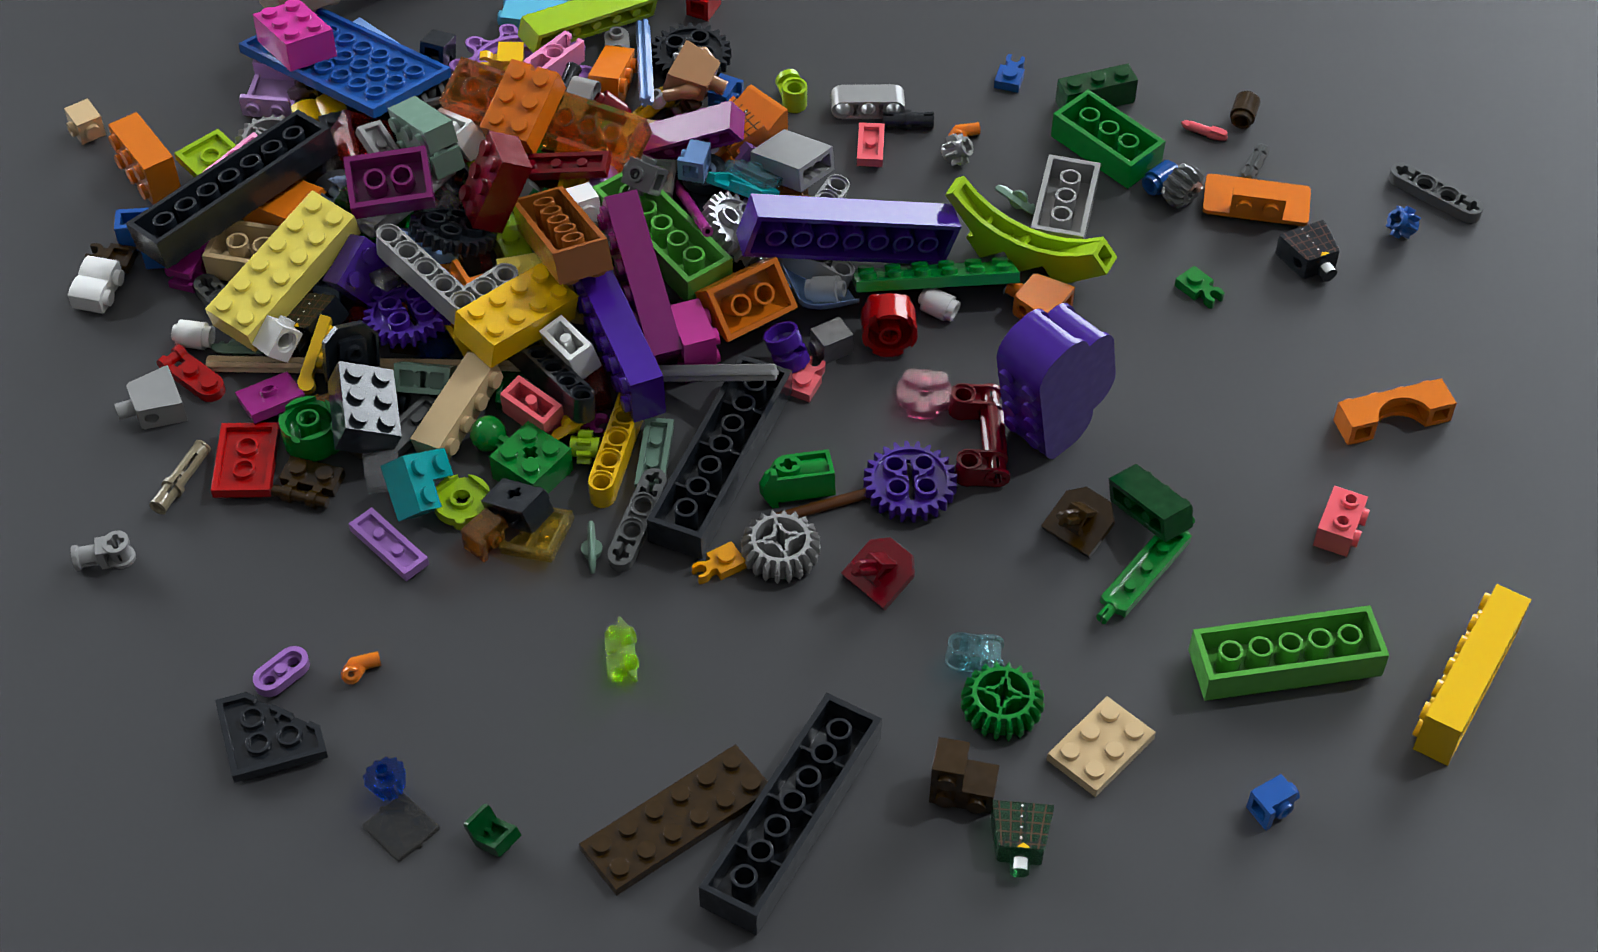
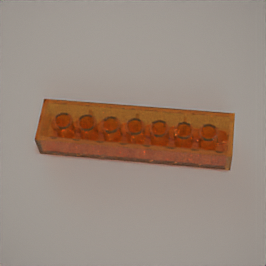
(576, 124)

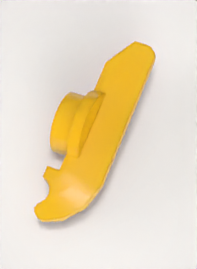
(567, 427)

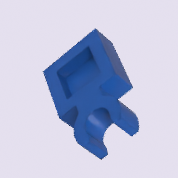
(1010, 75)

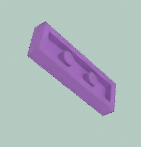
(388, 544)

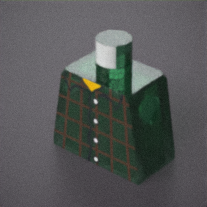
(1020, 834)

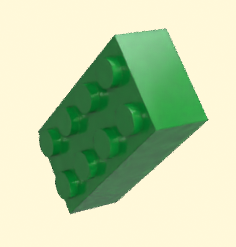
(1107, 137)

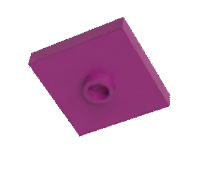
(269, 396)

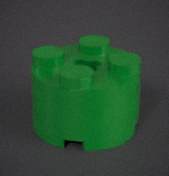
(308, 429)

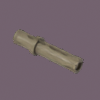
(163, 498)

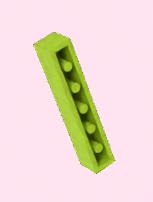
(581, 19)

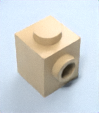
(84, 121)

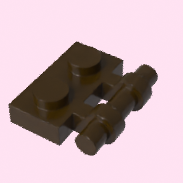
(311, 476)

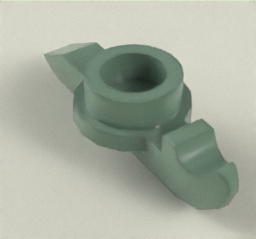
(1018, 198)
(233, 347)
(591, 547)

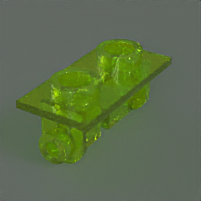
(625, 661)

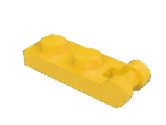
(314, 356)

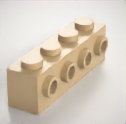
(457, 406)

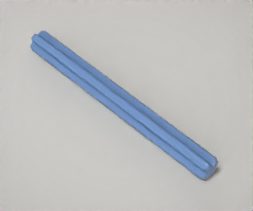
(644, 63)

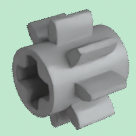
(957, 149)

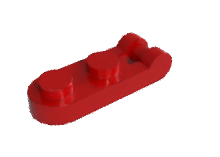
(193, 374)

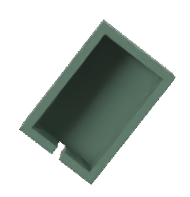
(420, 125)

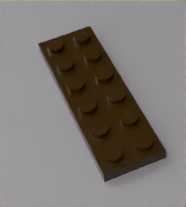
(674, 819)

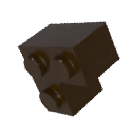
(961, 781)

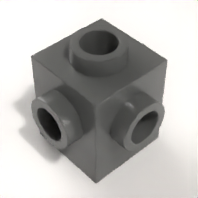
(644, 175)

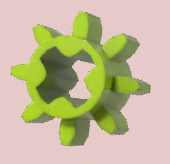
(584, 446)

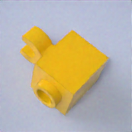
(505, 52)

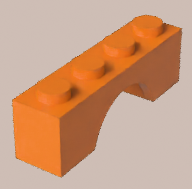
(1424, 402)

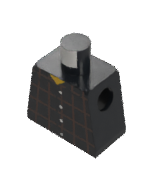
(1309, 251)
(308, 312)

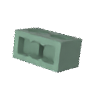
(421, 377)

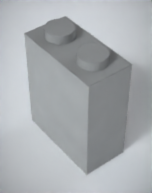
(795, 159)

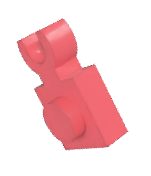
(807, 381)

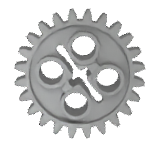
(724, 217)

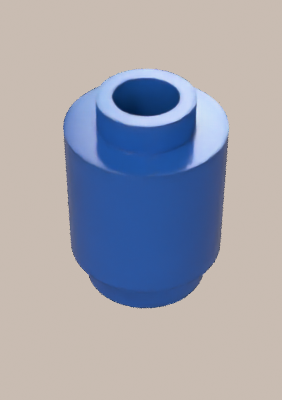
(1154, 178)

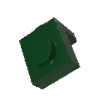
(491, 832)

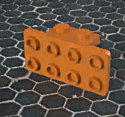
(1257, 199)

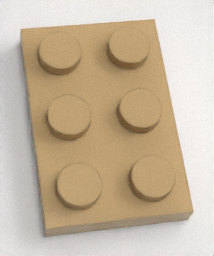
(1101, 746)

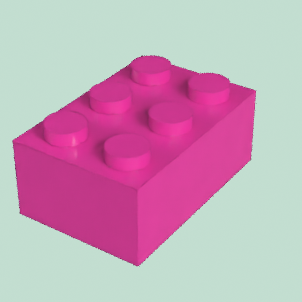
(294, 35)

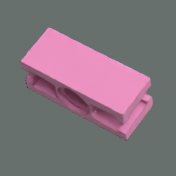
(558, 53)

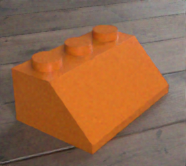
(748, 298)

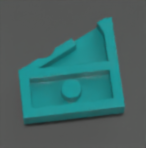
(736, 184)

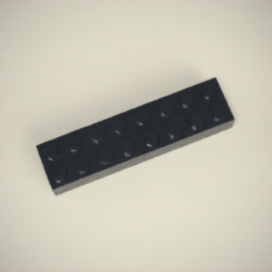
(232, 188)
(717, 462)
(790, 813)

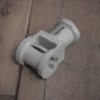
(104, 552)

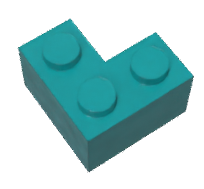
(413, 480)

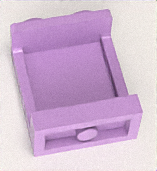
(267, 93)

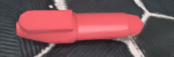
(1213, 132)

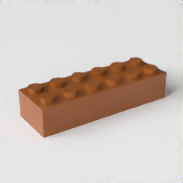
(562, 236)

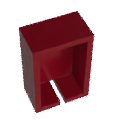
(495, 181)

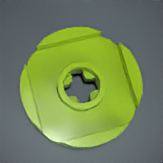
(460, 513)

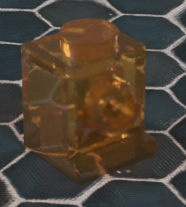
(484, 533)

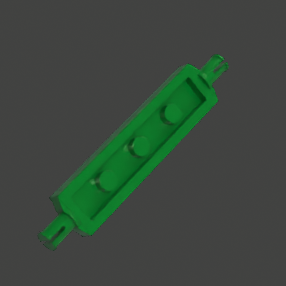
(1141, 575)

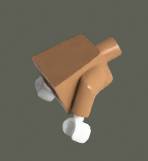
(690, 76)

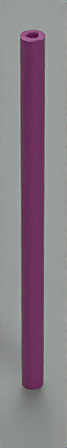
(692, 209)

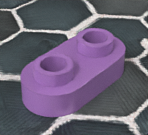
(279, 671)

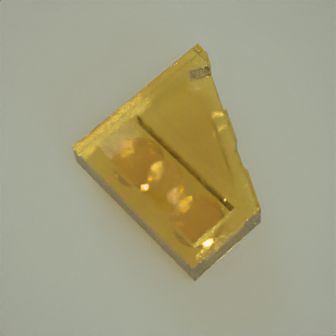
(544, 542)

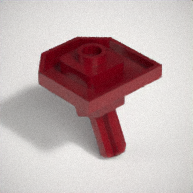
(881, 570)

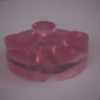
(923, 380)

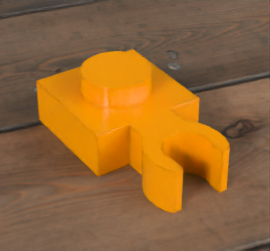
(721, 561)

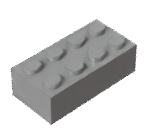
(1066, 197)

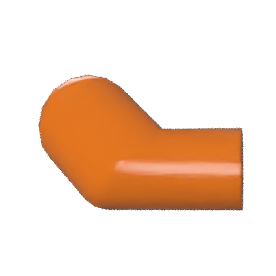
(968, 129)
(358, 665)

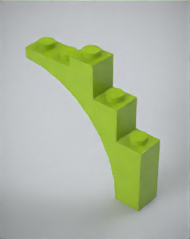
(1027, 248)

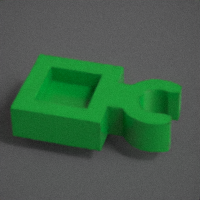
(1198, 284)

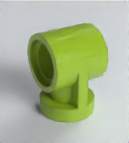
(792, 90)

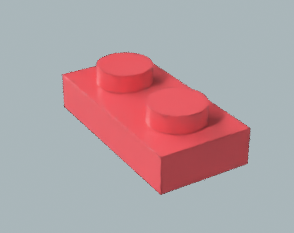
(870, 144)

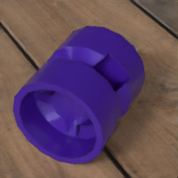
(786, 346)

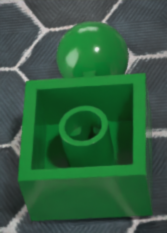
(525, 456)

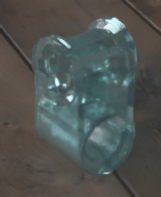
(975, 651)

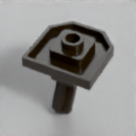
(1081, 520)

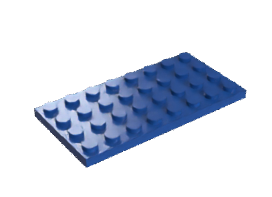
(366, 72)

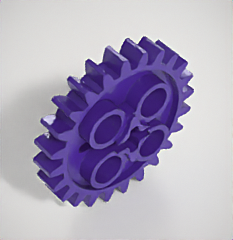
(393, 322)
(889, 485)

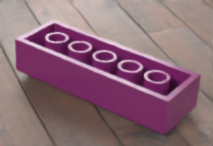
(639, 272)

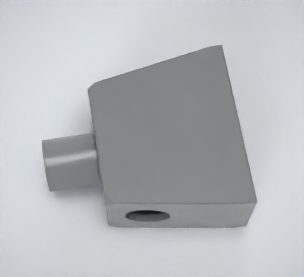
(153, 400)

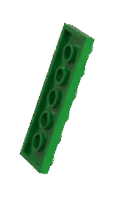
(943, 274)

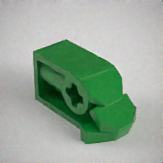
(798, 477)

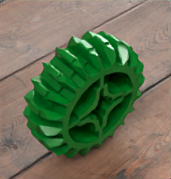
(1020, 708)

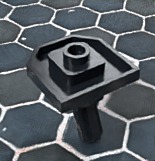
(350, 343)

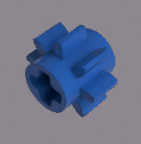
(1403, 222)

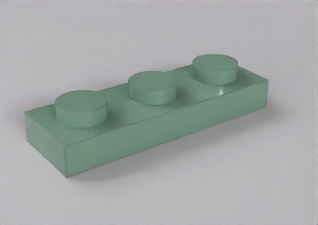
(655, 447)

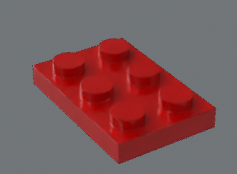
(245, 460)

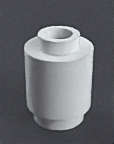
(938, 304)
(193, 334)

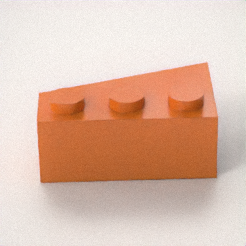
(615, 70)

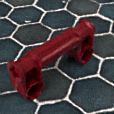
(979, 466)

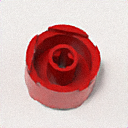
(888, 324)

